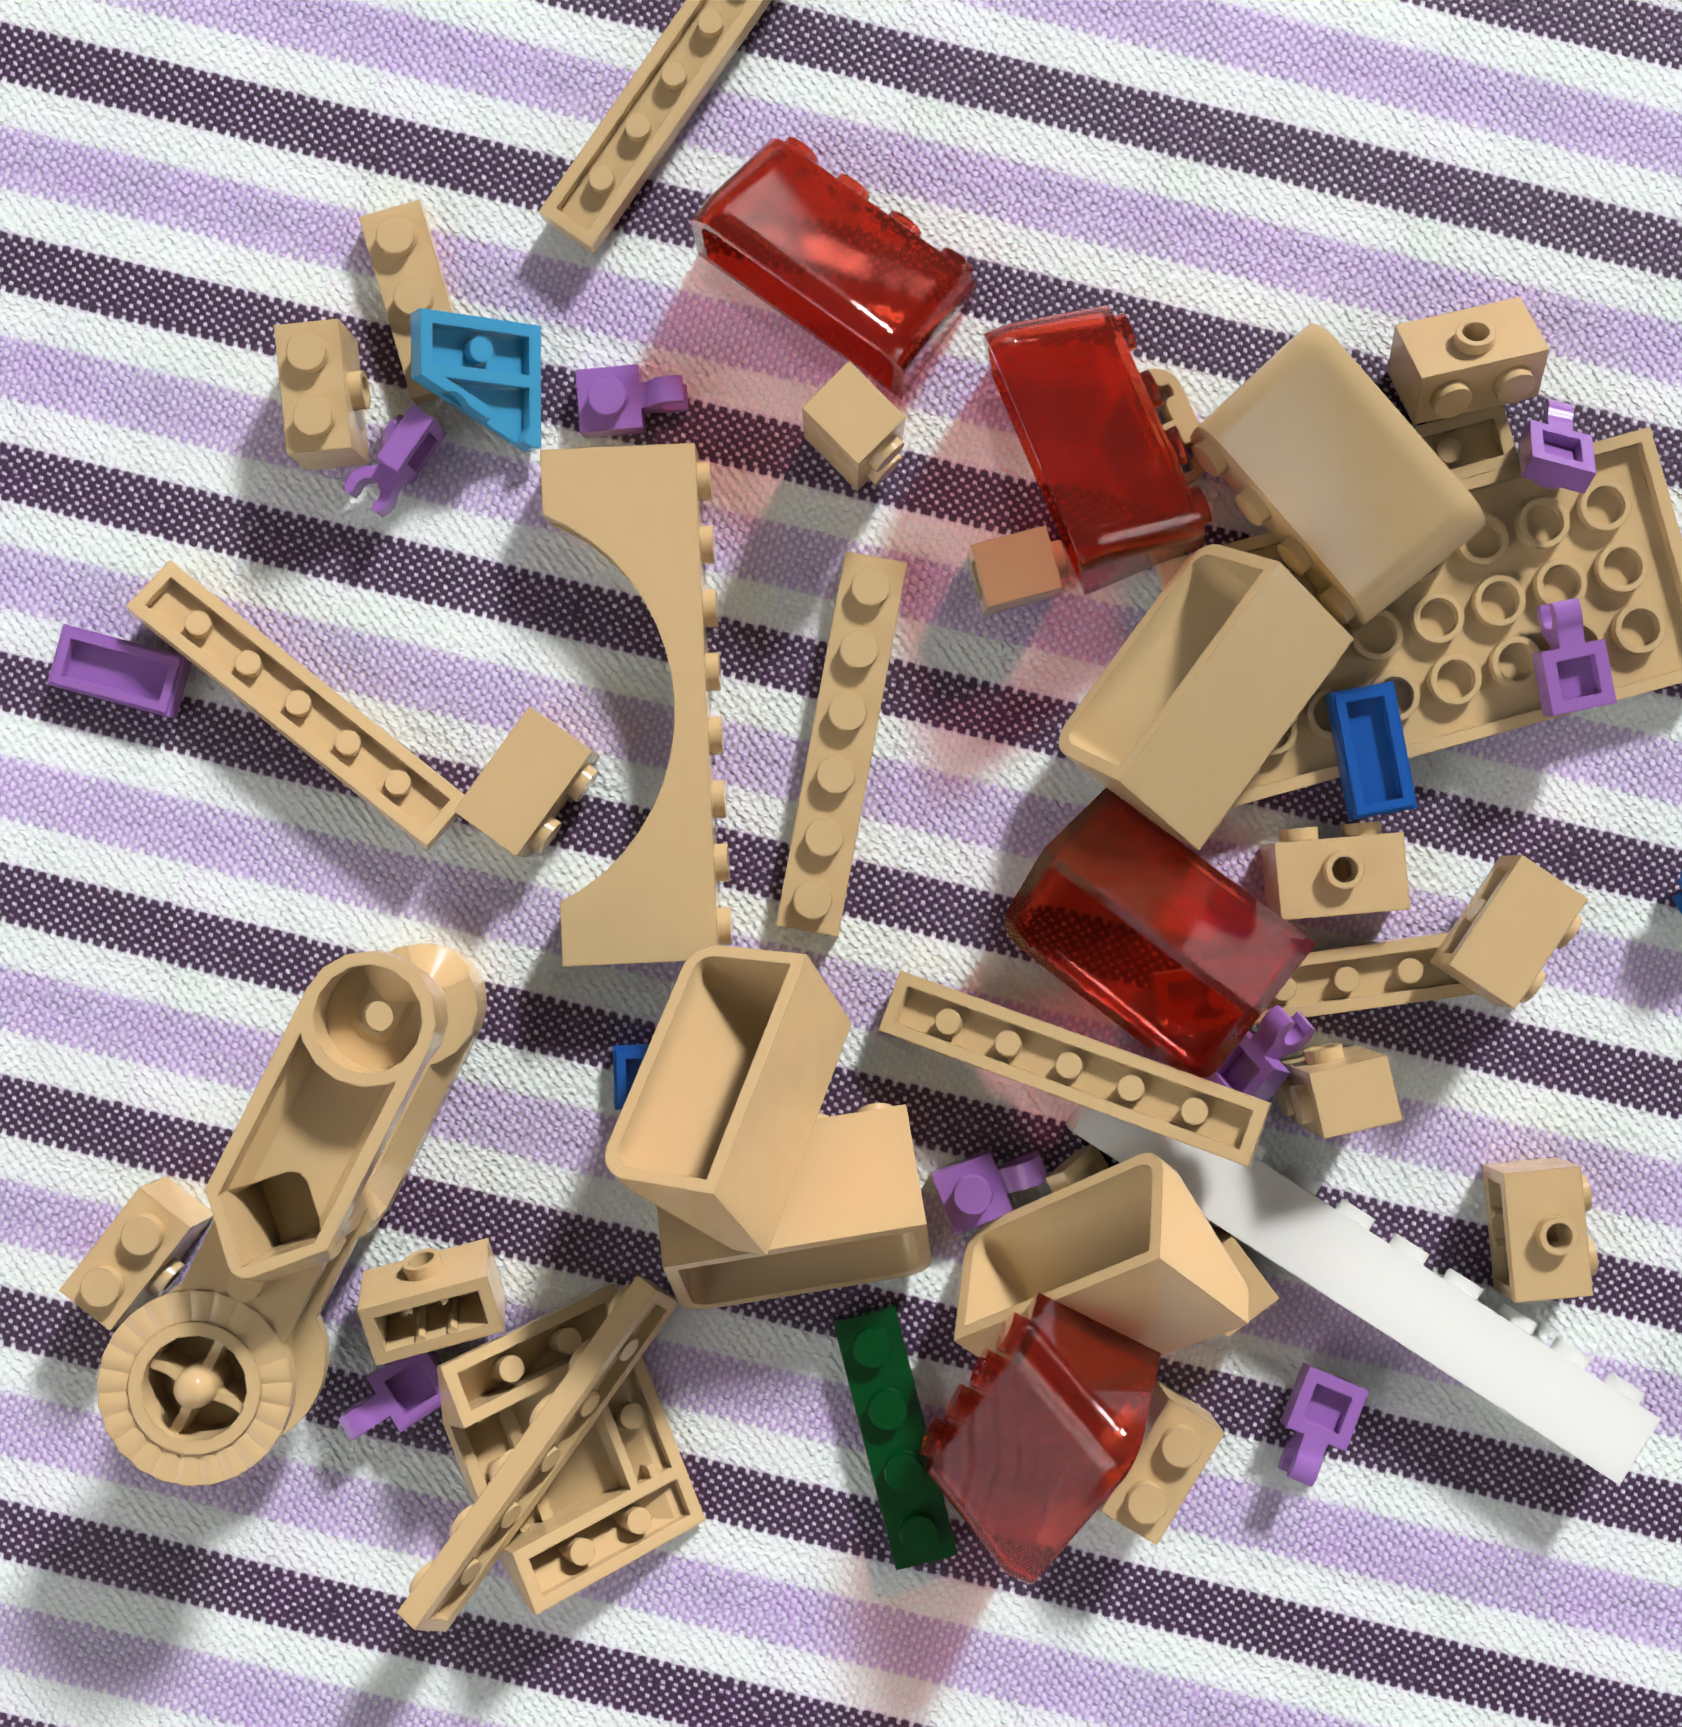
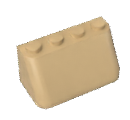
(1336, 477)
(1204, 689)
(730, 1092)
(845, 1223)
(1114, 1248)

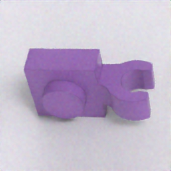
(616, 399)
(405, 450)
(1556, 454)
(1573, 671)
(1255, 1062)
(978, 1189)
(403, 1391)
(1322, 1413)

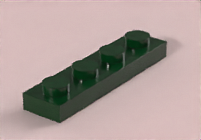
(893, 1435)

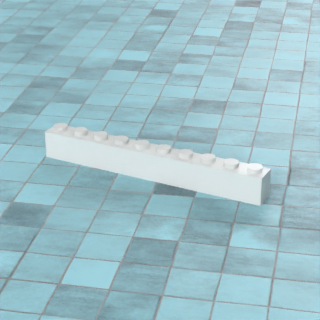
(1401, 1296)

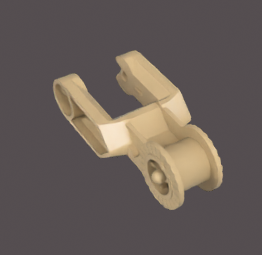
(240, 1346)

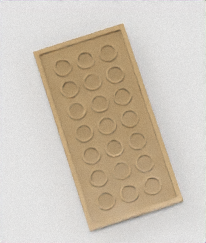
(1470, 626)

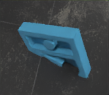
(483, 370)

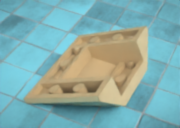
(616, 1491)

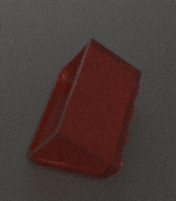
(835, 262)
(1097, 443)
(1153, 935)
(1042, 1432)

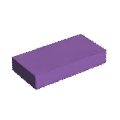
(119, 671)

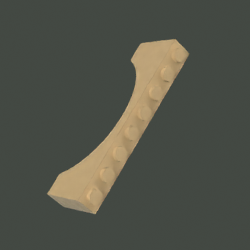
(646, 519)

